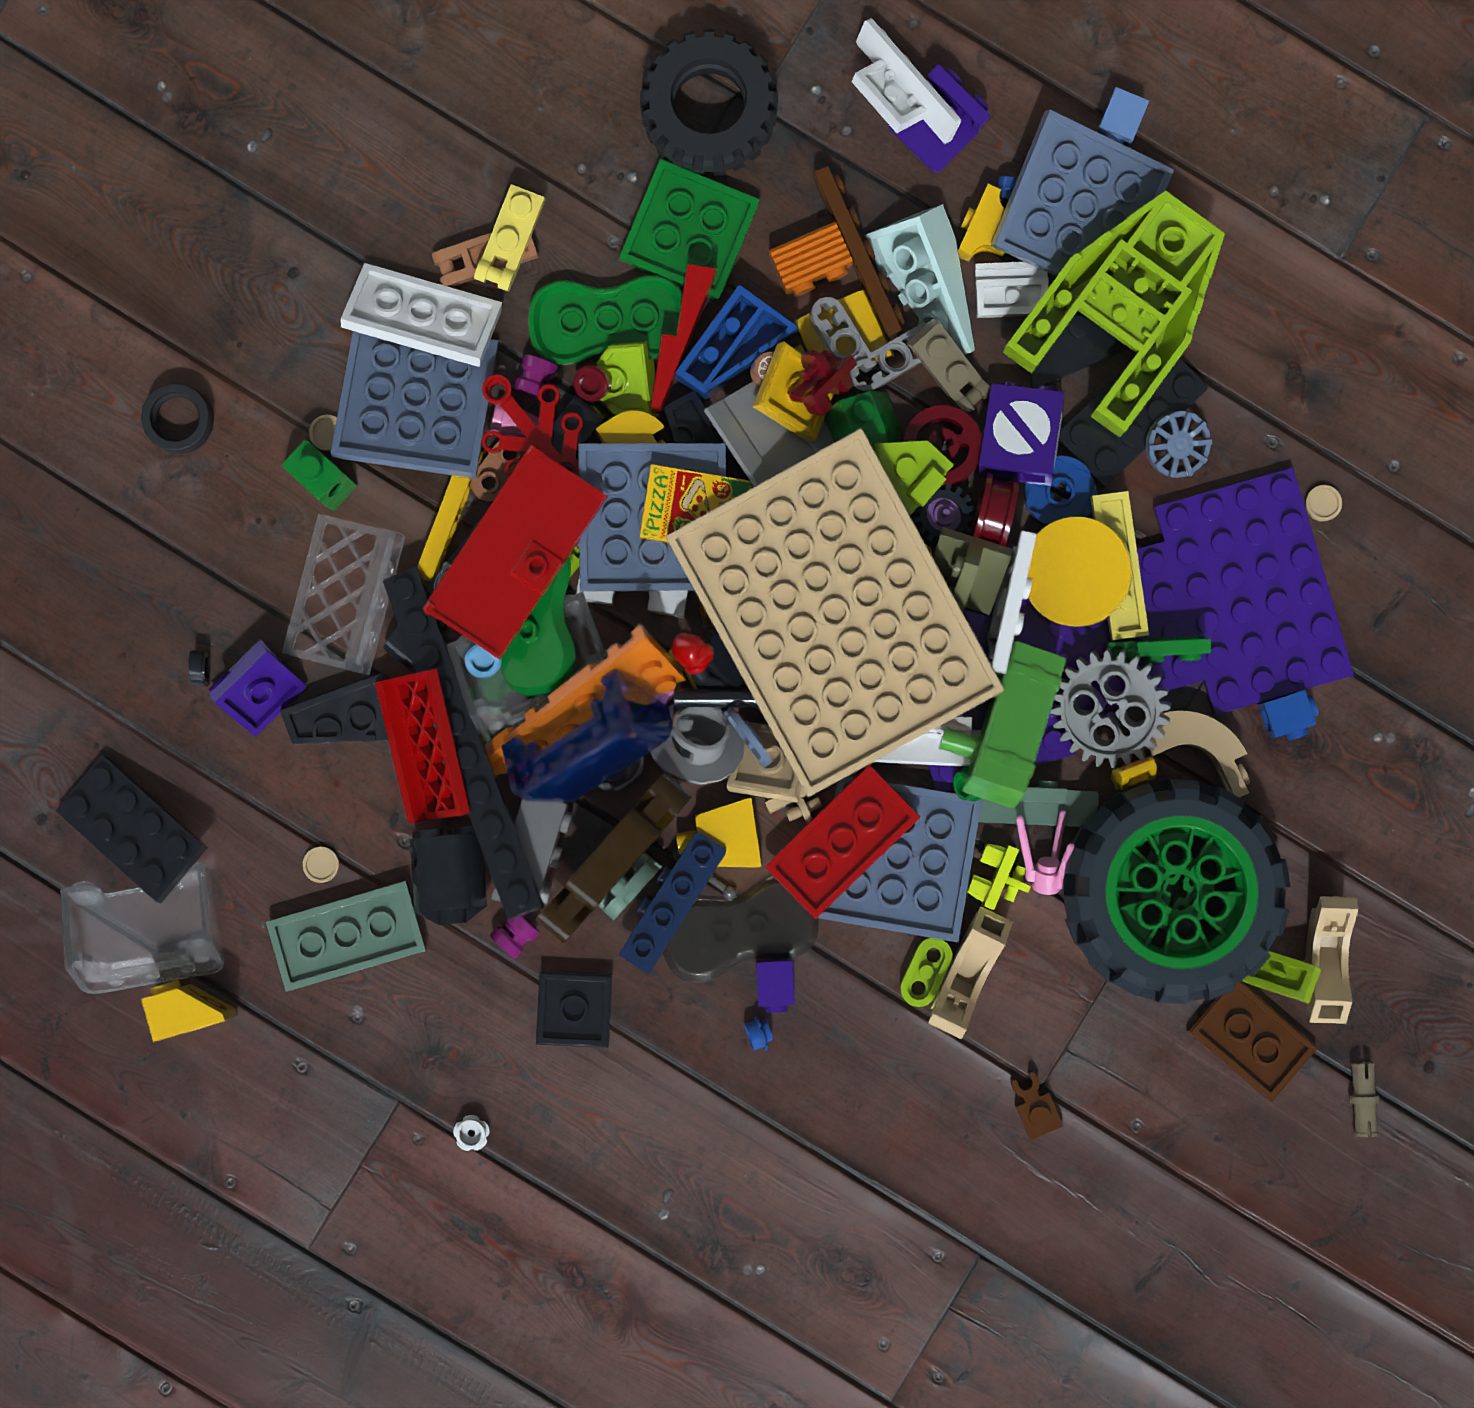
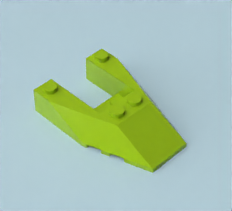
(1139, 286)

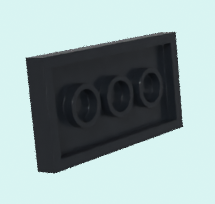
(1106, 452)
(131, 829)

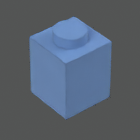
(1122, 116)

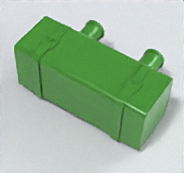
(1013, 727)

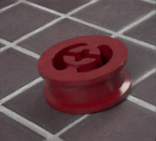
(969, 438)
(995, 510)

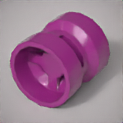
(535, 374)
(523, 932)

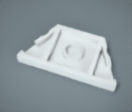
(1006, 616)

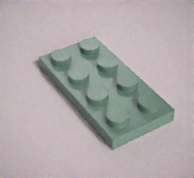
(346, 936)

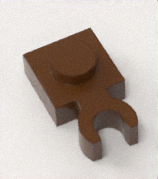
(1037, 1111)

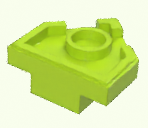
(631, 377)
(913, 469)

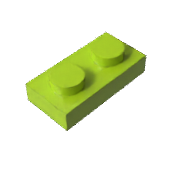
(1286, 977)

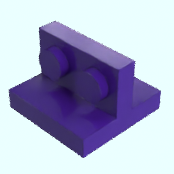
(256, 688)

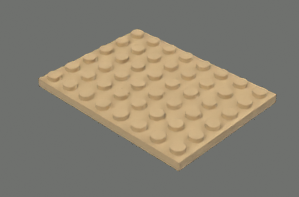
(834, 613)

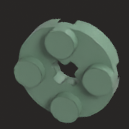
(629, 886)

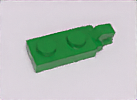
(1155, 649)

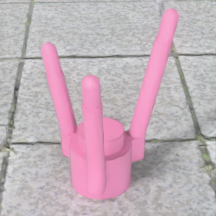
(1048, 873)

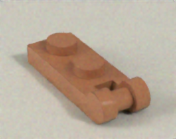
(471, 252)

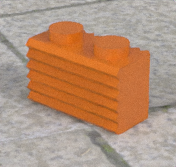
(811, 259)

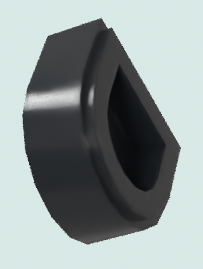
(199, 668)

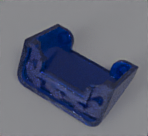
(623, 730)

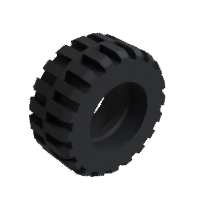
(709, 56)

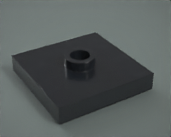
(574, 1009)

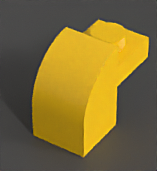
(630, 428)

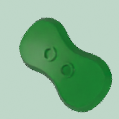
(580, 321)
(543, 649)

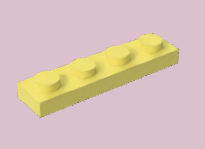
(1130, 616)

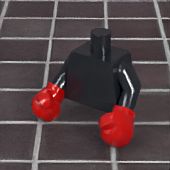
(707, 662)

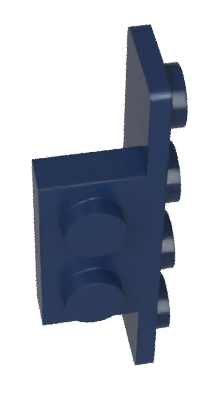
(672, 903)

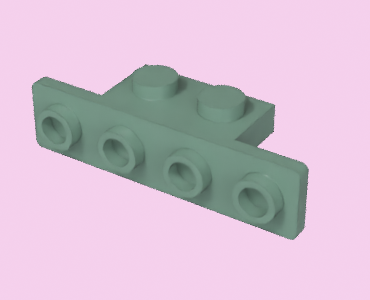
(1043, 805)

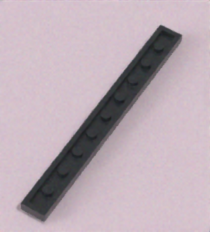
(484, 796)

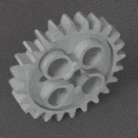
(1139, 691)

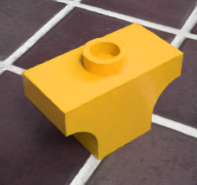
(982, 225)

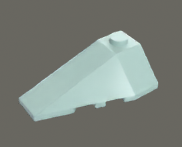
(926, 269)

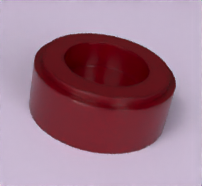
(592, 382)

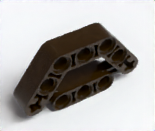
(614, 857)

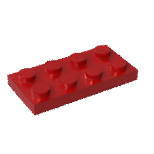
(842, 842)

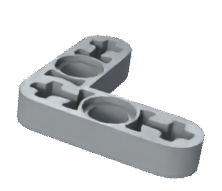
(862, 355)

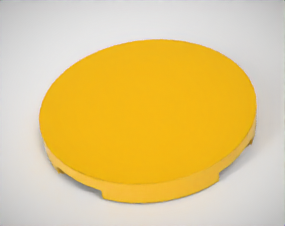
(1079, 571)

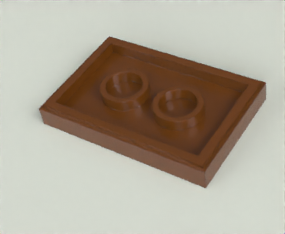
(1253, 1040)

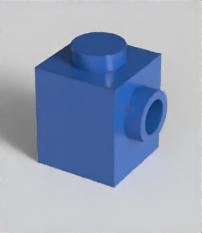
(1289, 715)

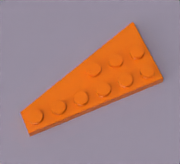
(569, 705)

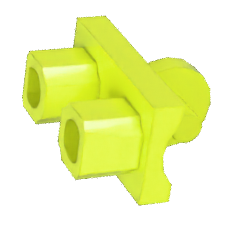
(1002, 860)

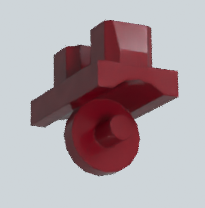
(821, 375)

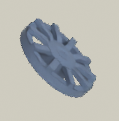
(1178, 444)
(750, 736)

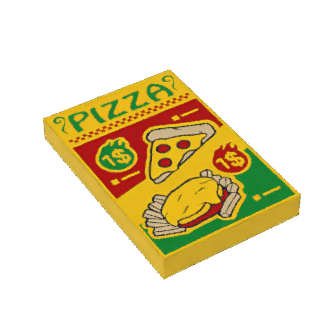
(681, 496)

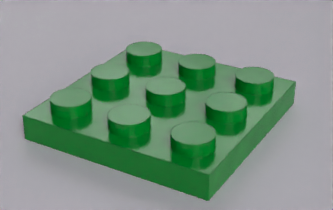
(689, 223)

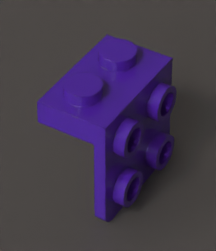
(973, 114)

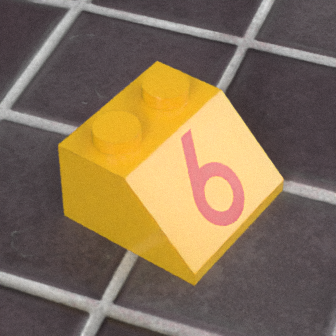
(182, 1009)

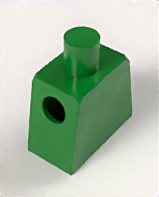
(319, 475)

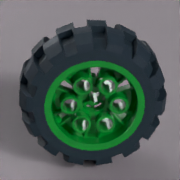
(1108, 862)

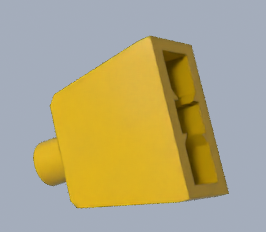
(730, 828)

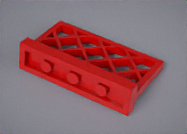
(409, 739)

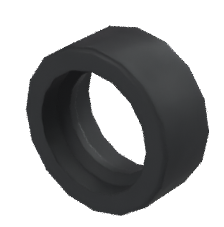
(153, 404)

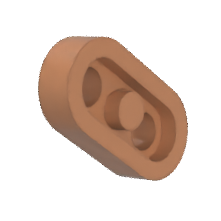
(493, 467)

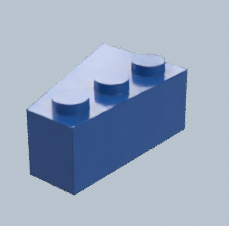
(733, 342)

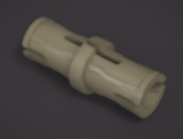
(1364, 1099)

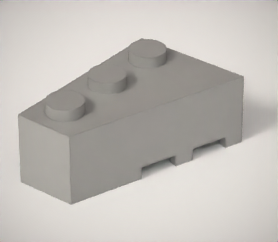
(539, 831)

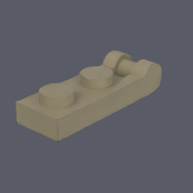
(948, 366)

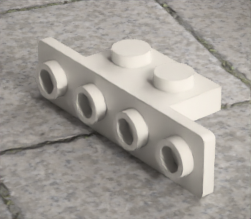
(899, 88)
(925, 748)

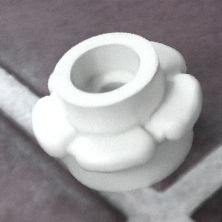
(467, 1142)

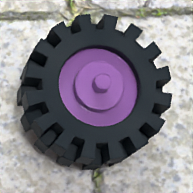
(944, 510)

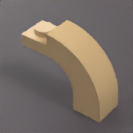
(1211, 738)
(1328, 949)
(969, 971)

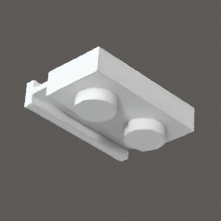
(1008, 288)

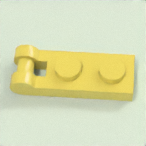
(510, 236)

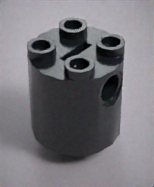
(447, 875)

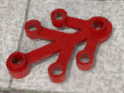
(539, 436)

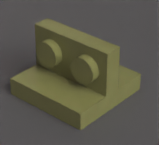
(971, 568)

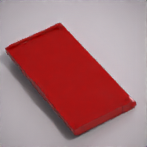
(515, 552)

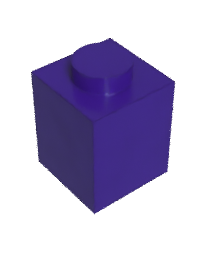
(775, 985)

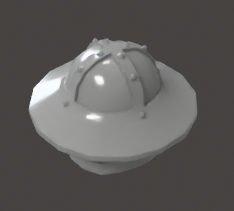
(700, 746)

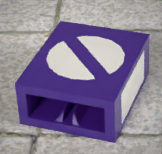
(1022, 433)

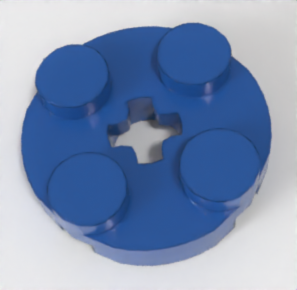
(1078, 484)

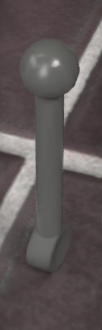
(729, 891)

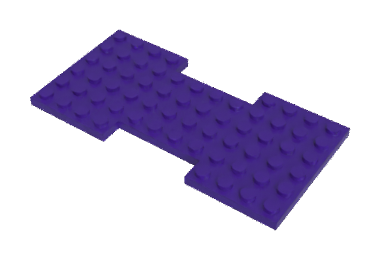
(1226, 569)

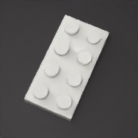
(421, 314)

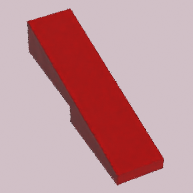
(673, 348)

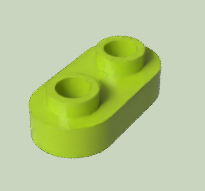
(926, 971)

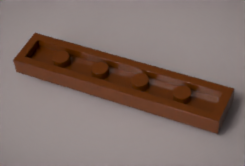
(873, 283)

